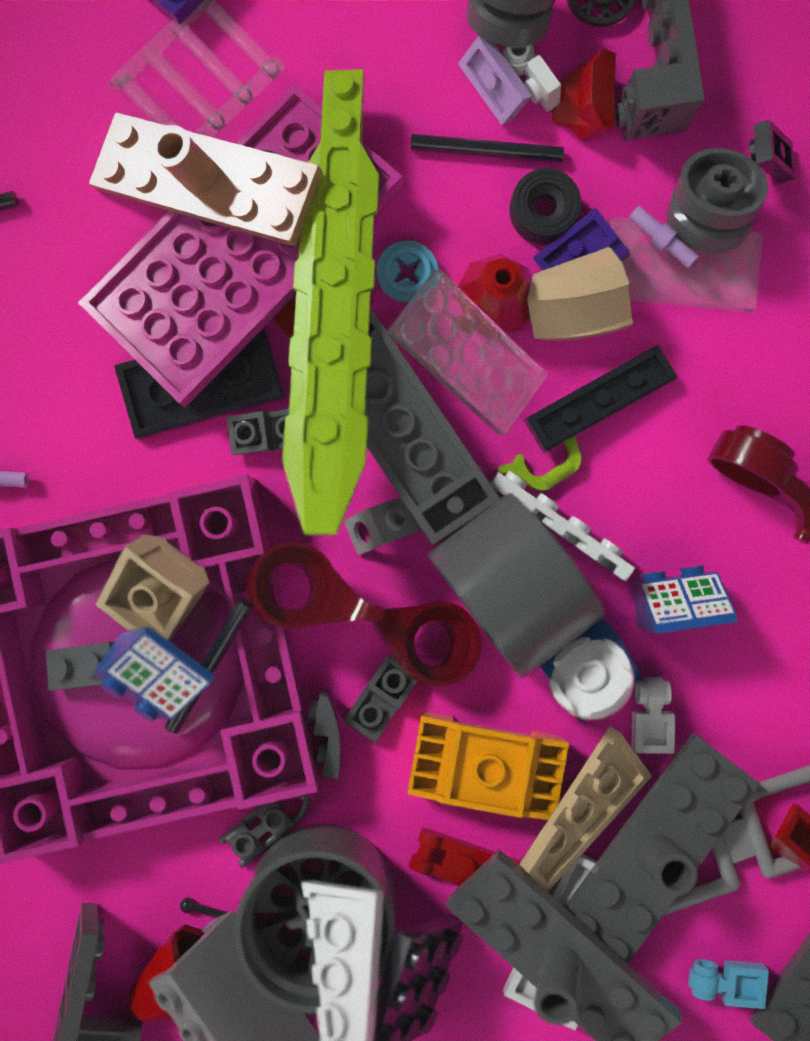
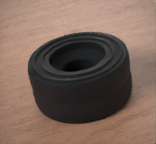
(549, 184)

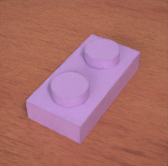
(494, 80)

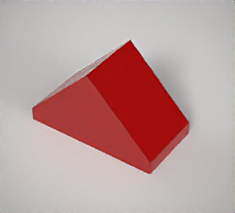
(794, 837)

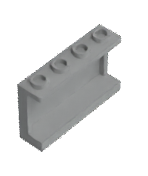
(217, 1001)

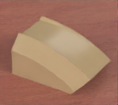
(580, 298)
(152, 587)

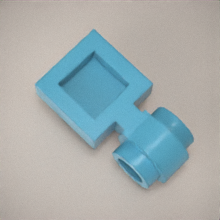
(740, 984)

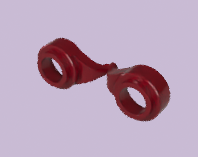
(765, 467)
(335, 601)

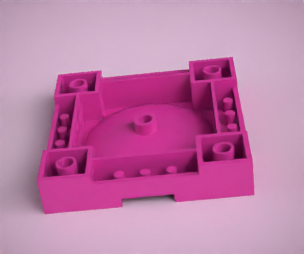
(86, 761)

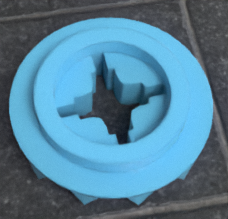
(409, 254)

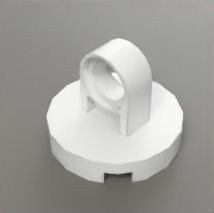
(592, 678)

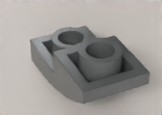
(257, 432)
(380, 700)
(324, 716)

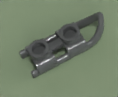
(273, 818)

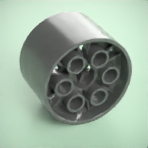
(517, 584)
(265, 948)

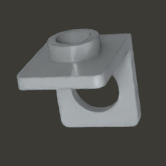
(385, 524)

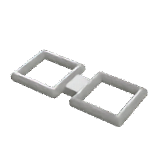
(744, 840)

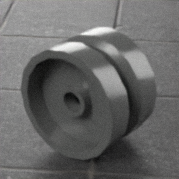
(510, 21)
(716, 200)

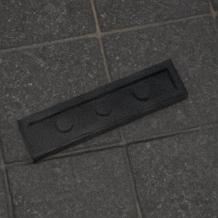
(600, 399)

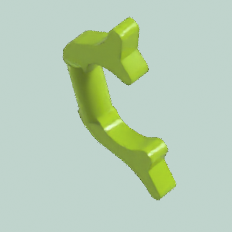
(551, 478)

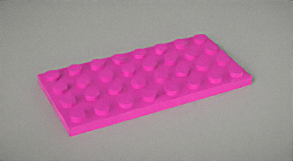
(204, 290)

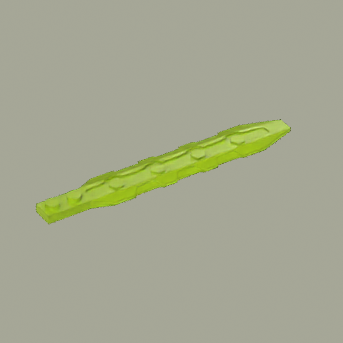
(331, 329)

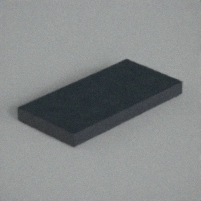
(242, 384)

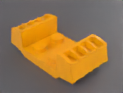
(487, 767)

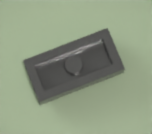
(74, 665)

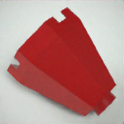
(499, 289)
(141, 996)

